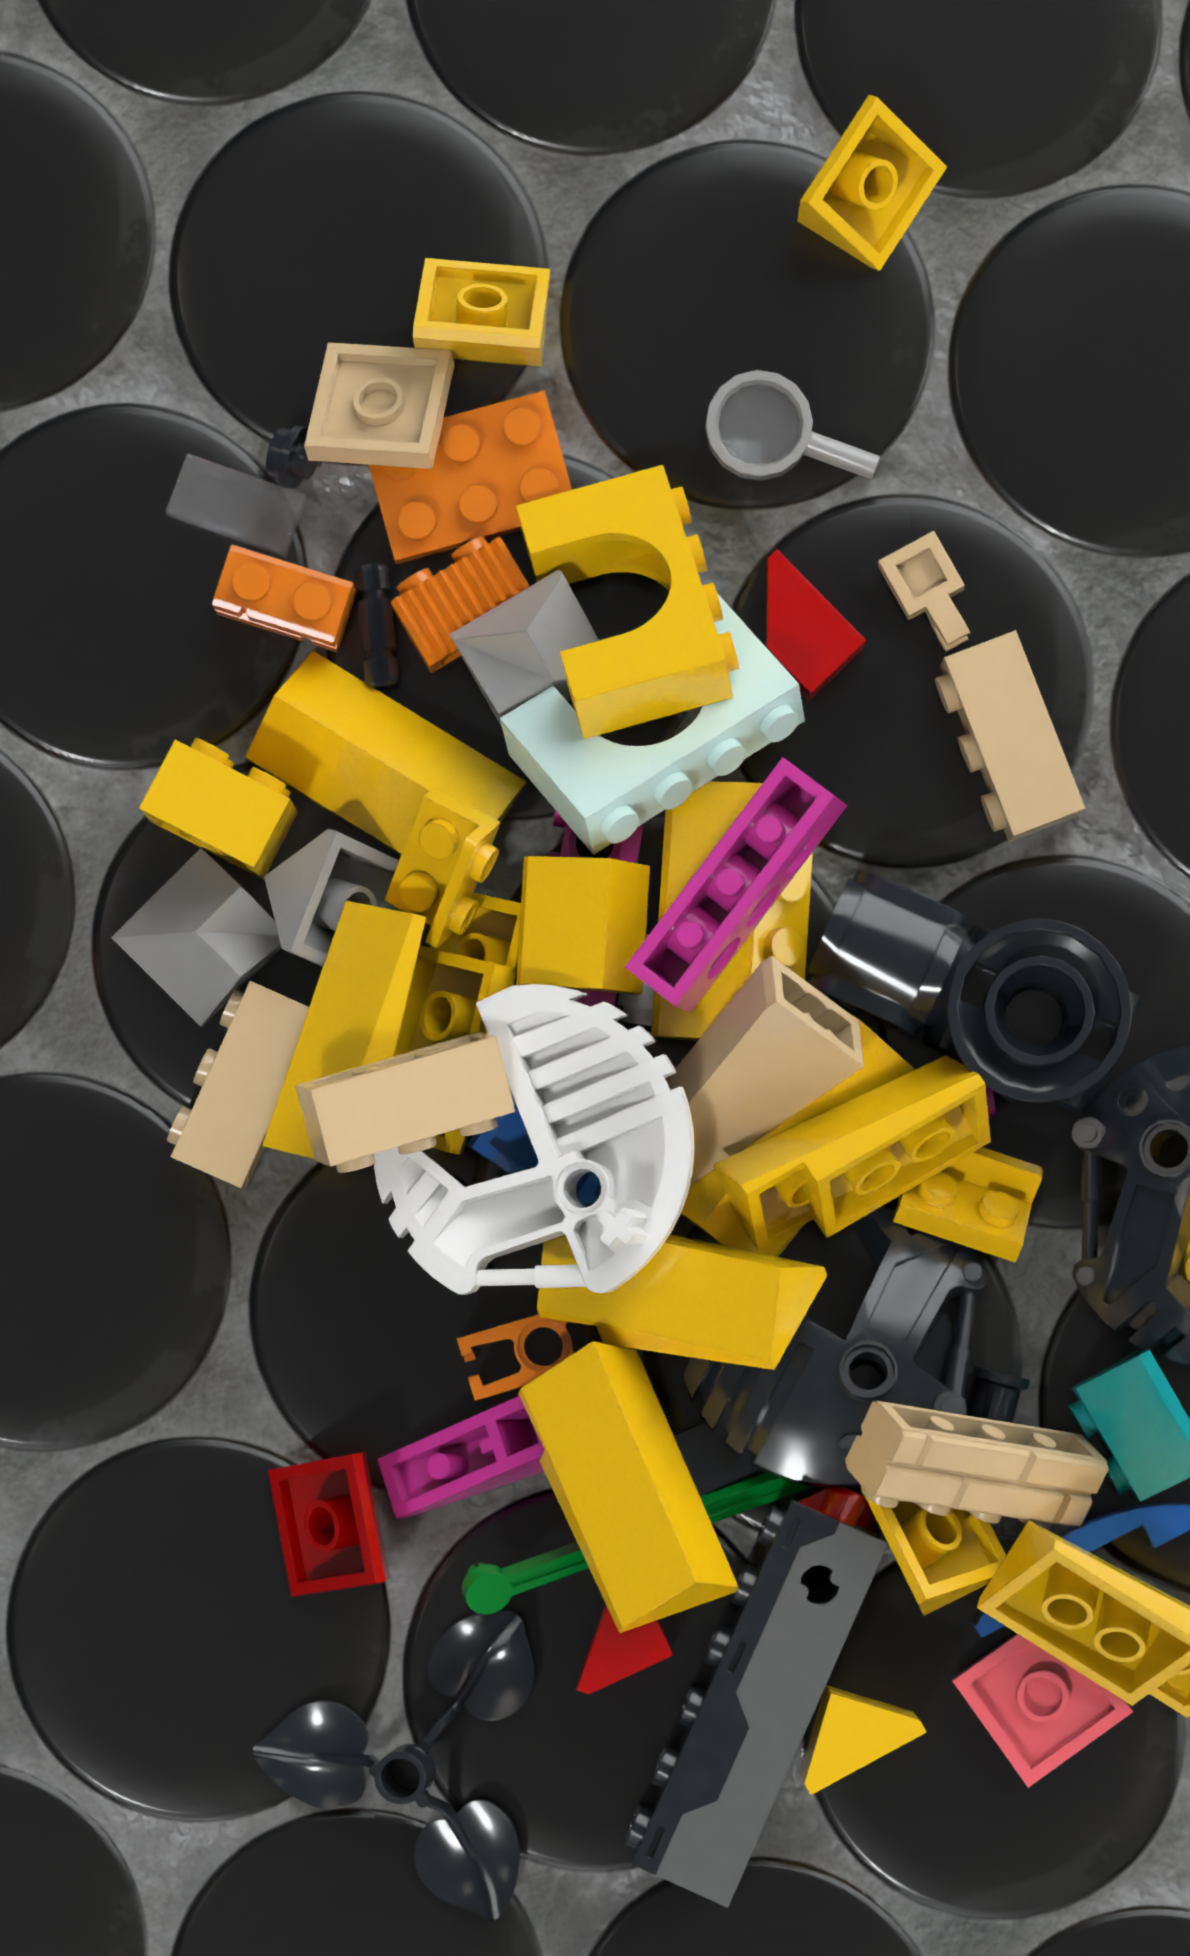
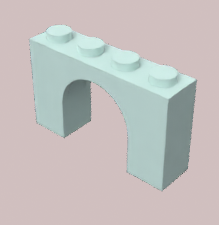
(614, 787)

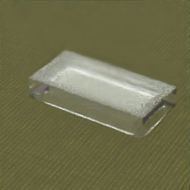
(236, 505)

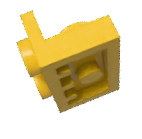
(442, 863)
(975, 1203)

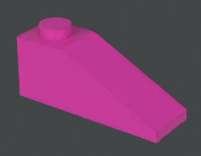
(463, 1460)

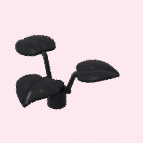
(321, 1761)

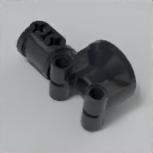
(918, 967)

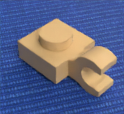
(925, 582)

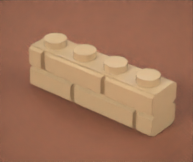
(975, 1466)

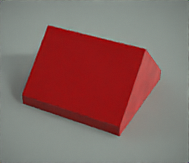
(329, 1524)
(621, 1654)

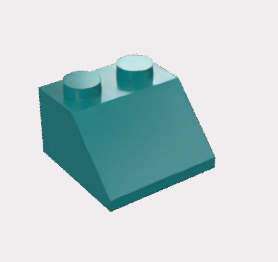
(1136, 1423)

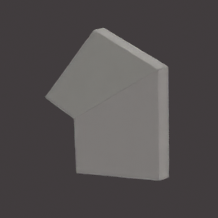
(519, 643)
(314, 884)
(200, 937)

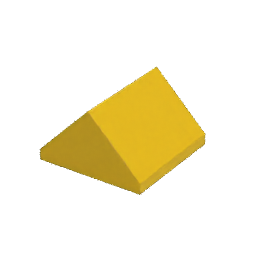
(871, 185)
(483, 311)
(582, 923)
(939, 1553)
(851, 1734)

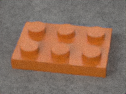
(479, 474)

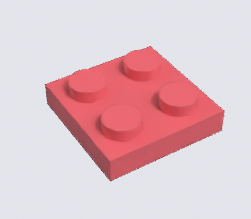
(1036, 1706)

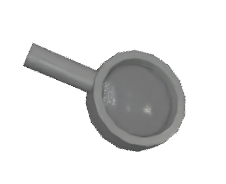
(764, 427)

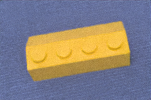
(689, 838)

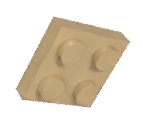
(379, 405)

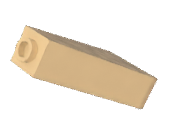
(764, 1062)

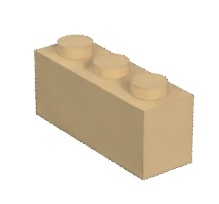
(1009, 737)
(239, 1086)
(406, 1101)

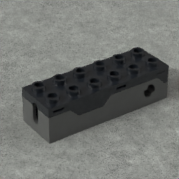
(757, 1695)

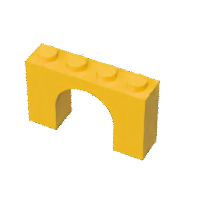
(675, 656)

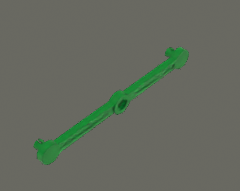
(491, 1587)

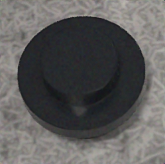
(288, 458)

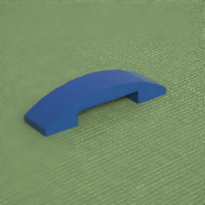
(1155, 1521)

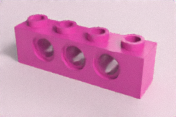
(736, 886)

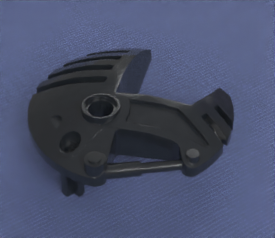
(1141, 1265)
(808, 1408)

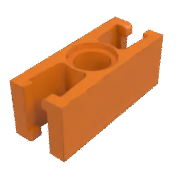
(518, 1333)

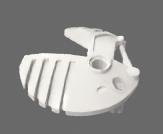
(588, 1106)

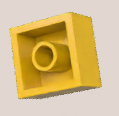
(220, 808)

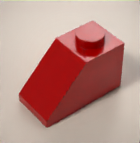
(805, 628)

